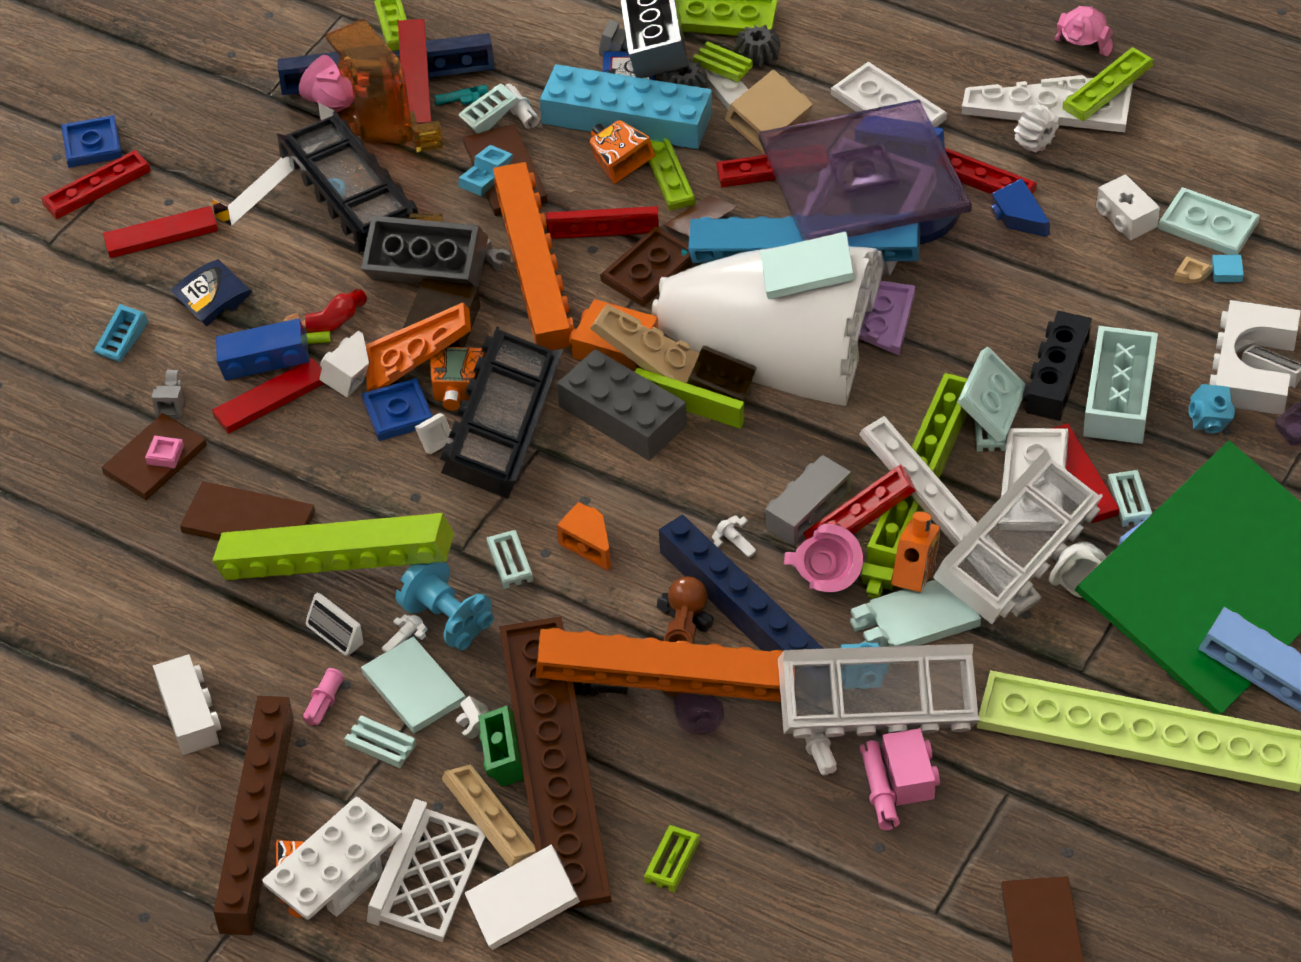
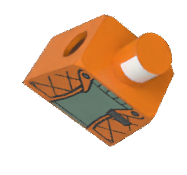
(451, 374)

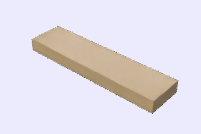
(489, 814)

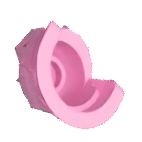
(1084, 27)
(325, 85)
(828, 559)

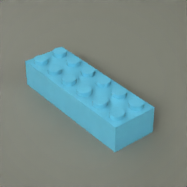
(657, 108)

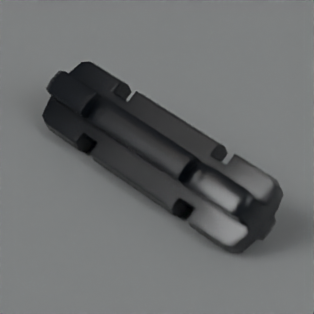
(702, 621)

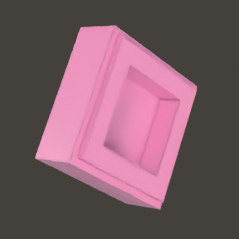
(164, 451)

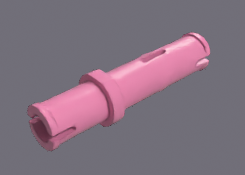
(881, 795)

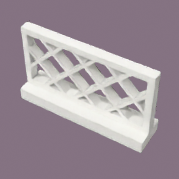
(398, 869)

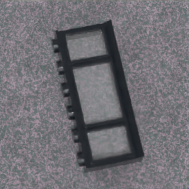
(345, 176)
(499, 413)

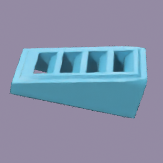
(117, 322)

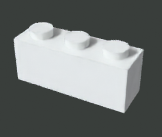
(187, 704)

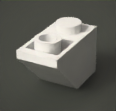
(346, 366)

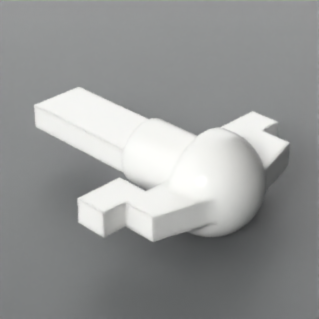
(726, 529)
(412, 624)

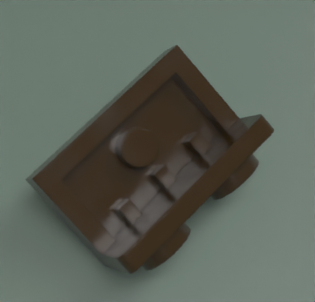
(722, 374)

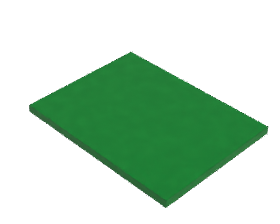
(1212, 545)

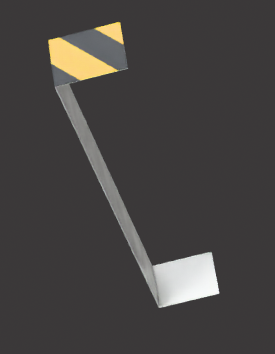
(263, 185)

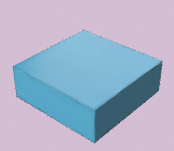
(1227, 268)

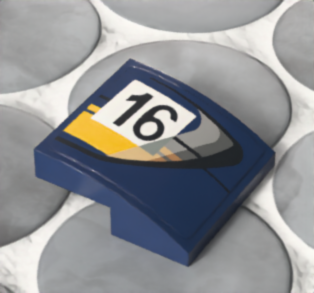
(210, 291)

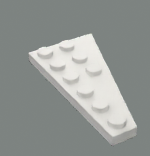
(1011, 101)

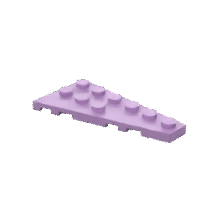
(890, 316)

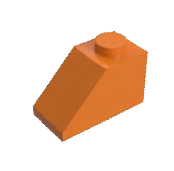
(585, 534)

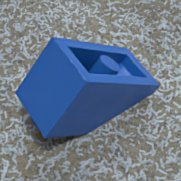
(1019, 209)

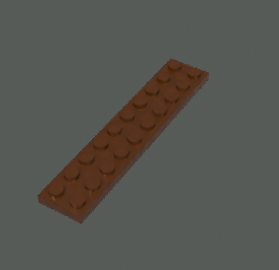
(554, 763)

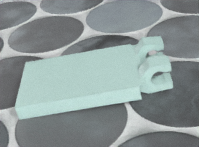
(914, 616)

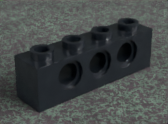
(1058, 365)

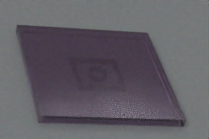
(864, 171)

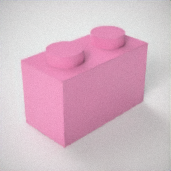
(909, 766)

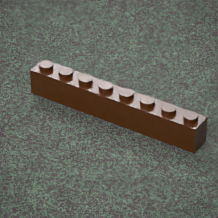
(254, 816)

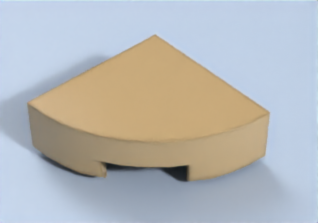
(1192, 271)

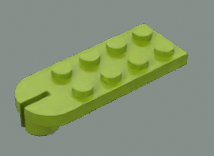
(726, 16)

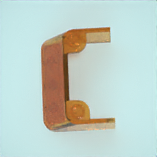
(377, 85)

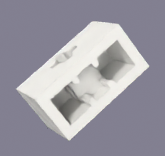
(1127, 207)

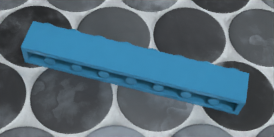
(720, 238)

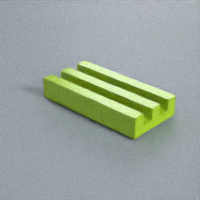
(725, 60)
(663, 879)

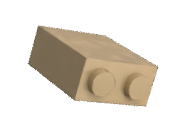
(768, 106)

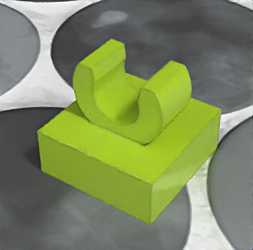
(876, 578)

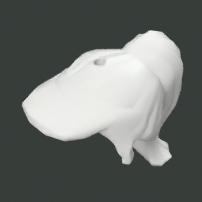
(1075, 564)

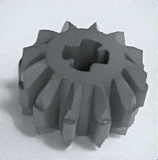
(758, 44)
(690, 75)

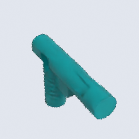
(466, 95)

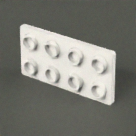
(335, 861)

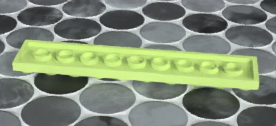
(1142, 730)

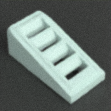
(471, 114)

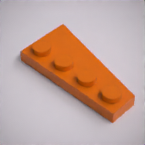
(411, 346)

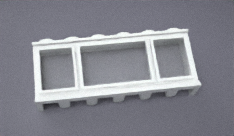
(1018, 538)
(877, 689)

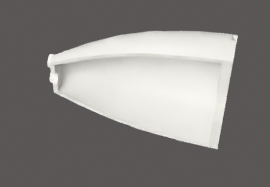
(795, 341)

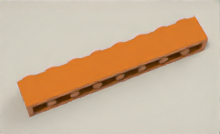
(532, 257)
(658, 664)

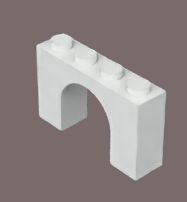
(1260, 326)

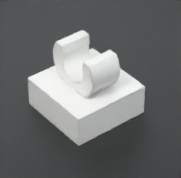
(434, 433)
(472, 709)

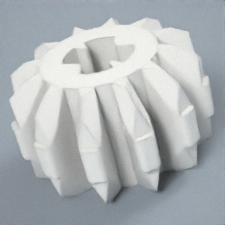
(1036, 128)

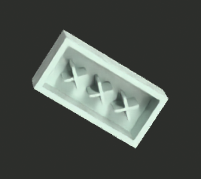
(1120, 384)

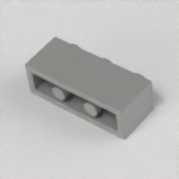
(807, 499)

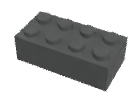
(654, 36)
(421, 249)
(622, 404)

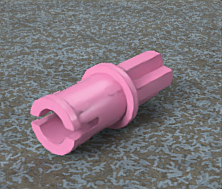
(323, 696)

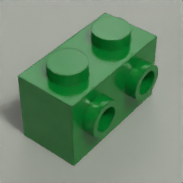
(500, 746)

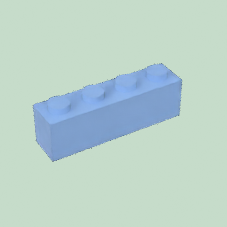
(1255, 656)

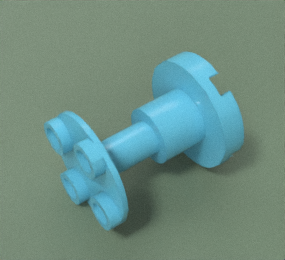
(428, 588)

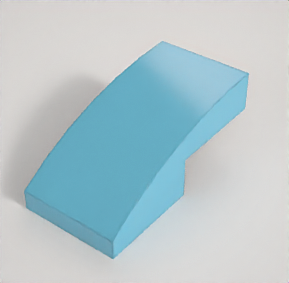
(480, 176)

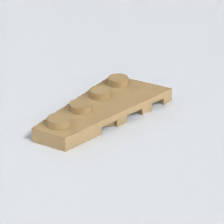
(645, 345)

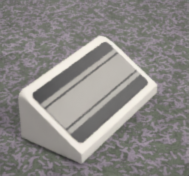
(1267, 360)
(334, 625)

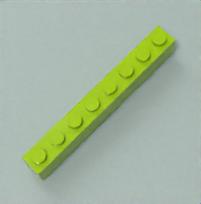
(934, 446)
(334, 546)

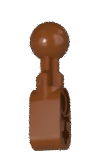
(686, 597)

